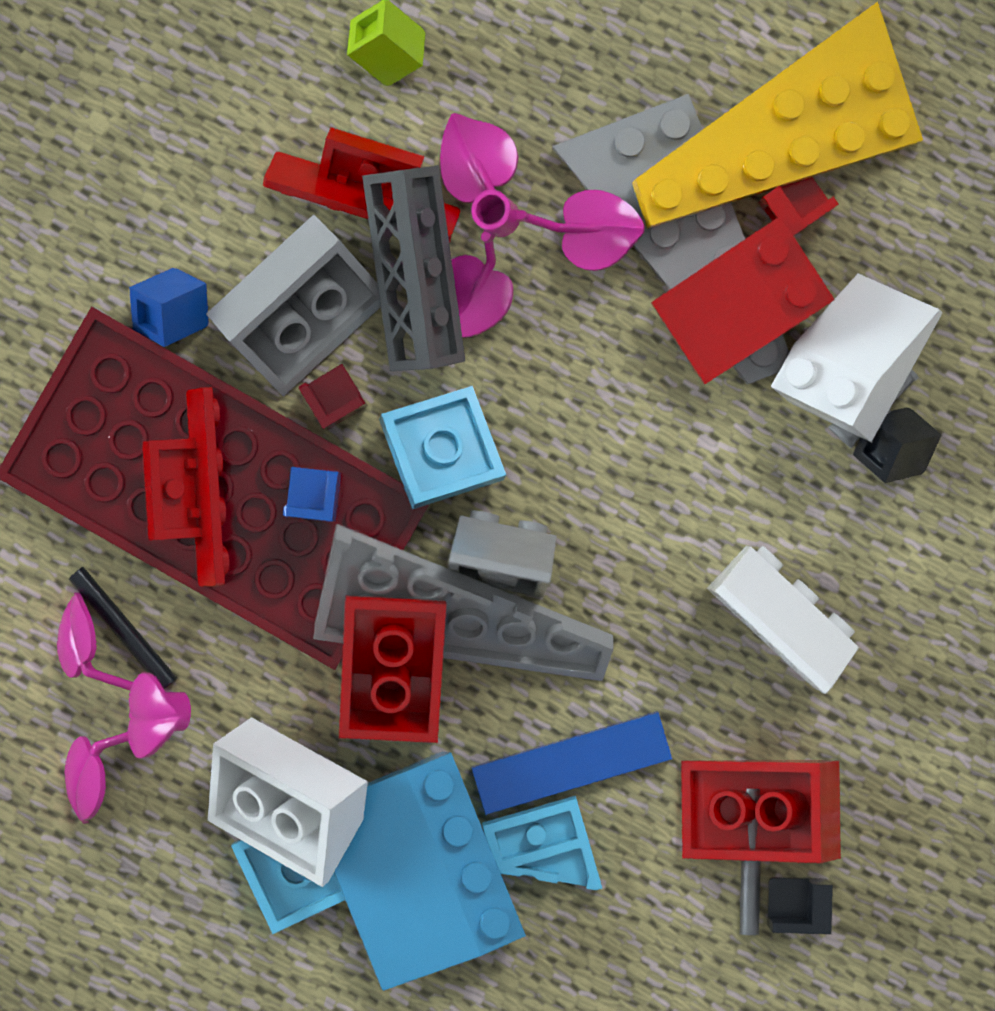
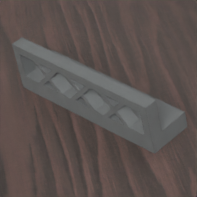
(421, 268)

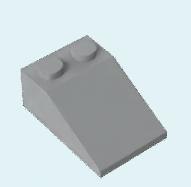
(502, 554)

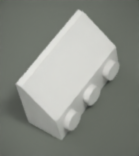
(785, 617)
(285, 799)

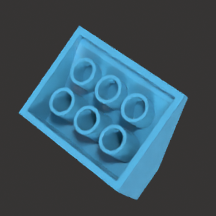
(424, 876)

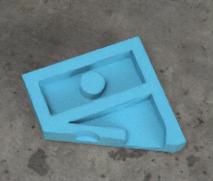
(544, 844)

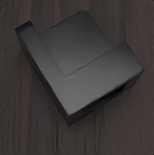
(899, 447)
(799, 905)

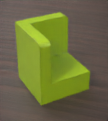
(386, 42)

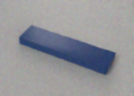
(571, 762)

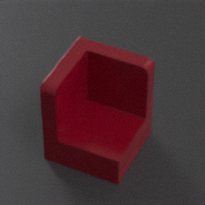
(333, 397)

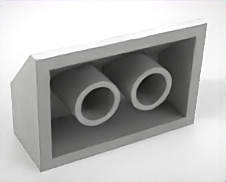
(297, 305)

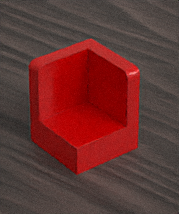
(797, 204)

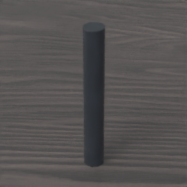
(122, 627)

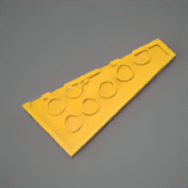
(810, 119)

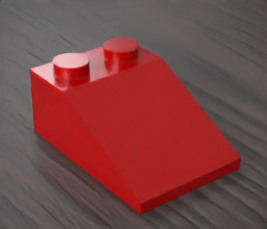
(742, 300)
(392, 669)
(794, 812)

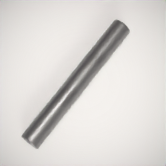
(750, 882)

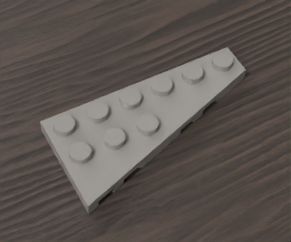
(674, 250)
(480, 619)

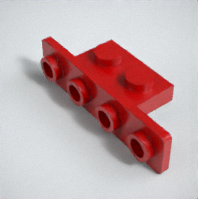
(339, 179)
(185, 488)

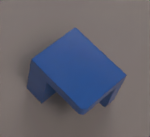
(169, 306)
(313, 494)

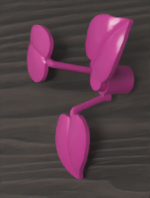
(482, 157)
(152, 712)

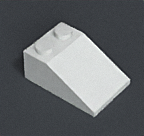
(857, 356)

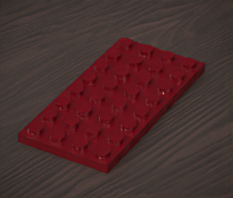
(87, 463)

